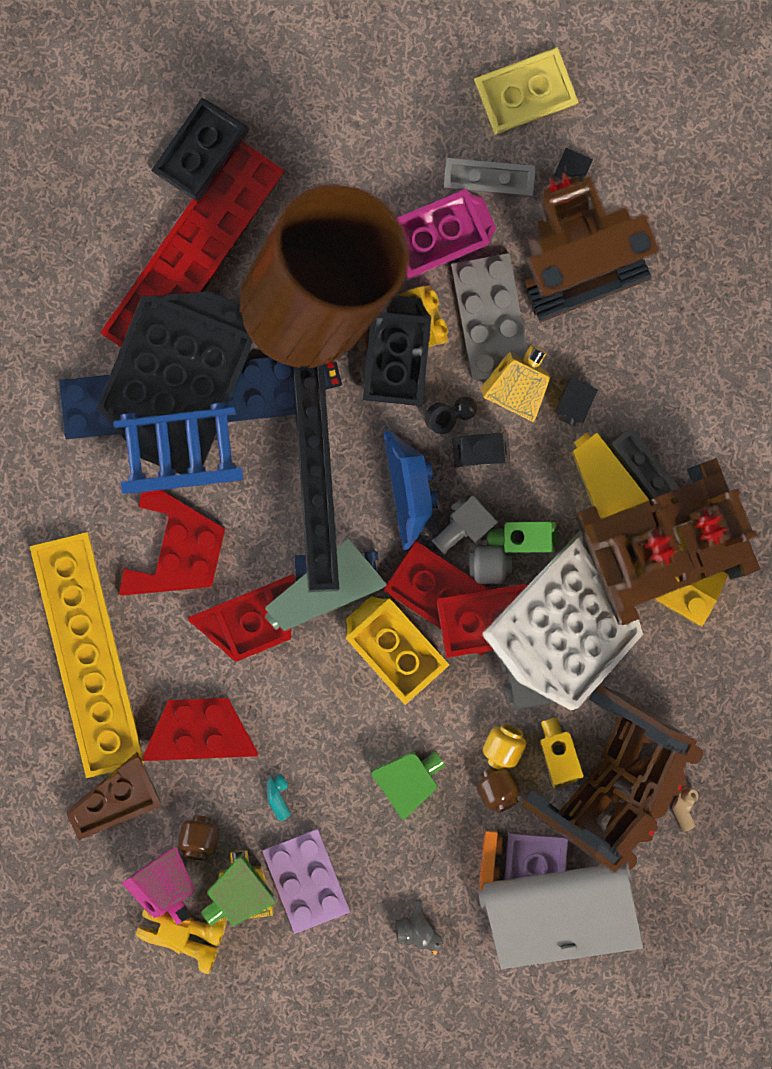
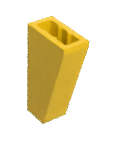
(605, 478)

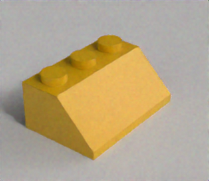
(694, 600)

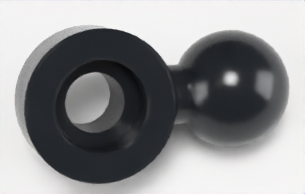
(464, 409)

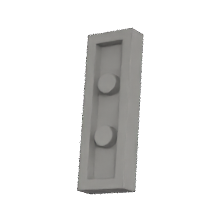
(489, 177)

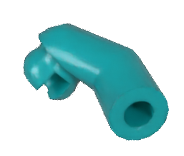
(275, 799)

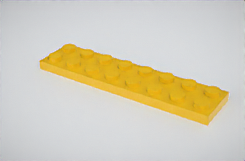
(86, 653)

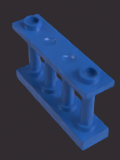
(196, 473)

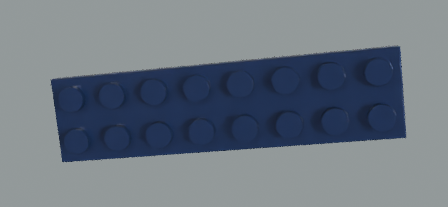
(261, 392)

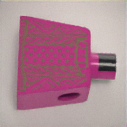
(162, 886)

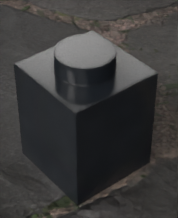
(575, 402)

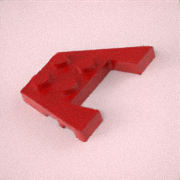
(187, 551)

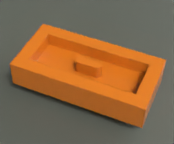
(491, 846)

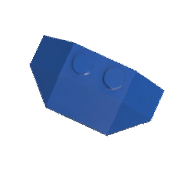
(410, 488)

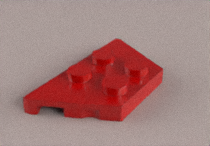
(241, 623)
(199, 732)

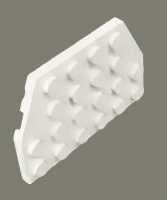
(563, 630)

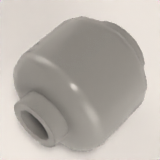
(489, 564)

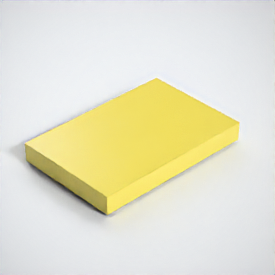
(526, 91)

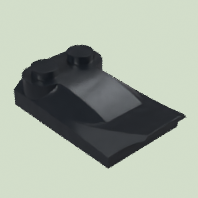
(398, 353)

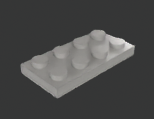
(488, 312)

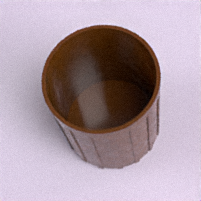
(323, 275)

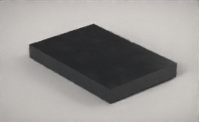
(200, 149)

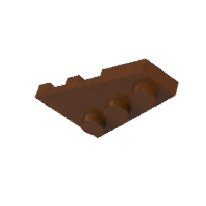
(115, 799)

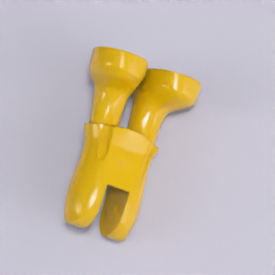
(176, 938)

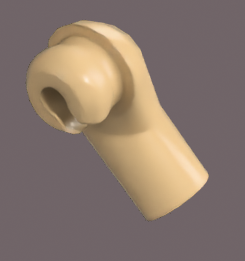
(682, 806)

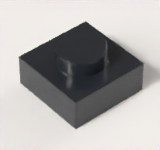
(573, 165)

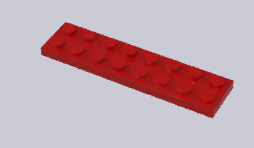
(201, 235)

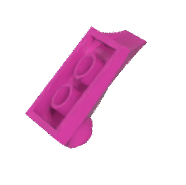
(446, 231)

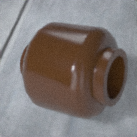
(498, 789)
(198, 838)

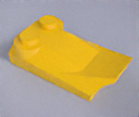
(394, 647)

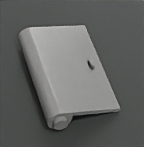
(562, 915)

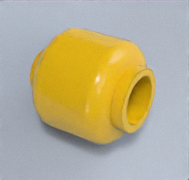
(504, 746)

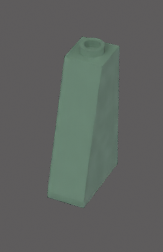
(297, 606)

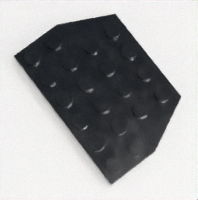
(176, 361)

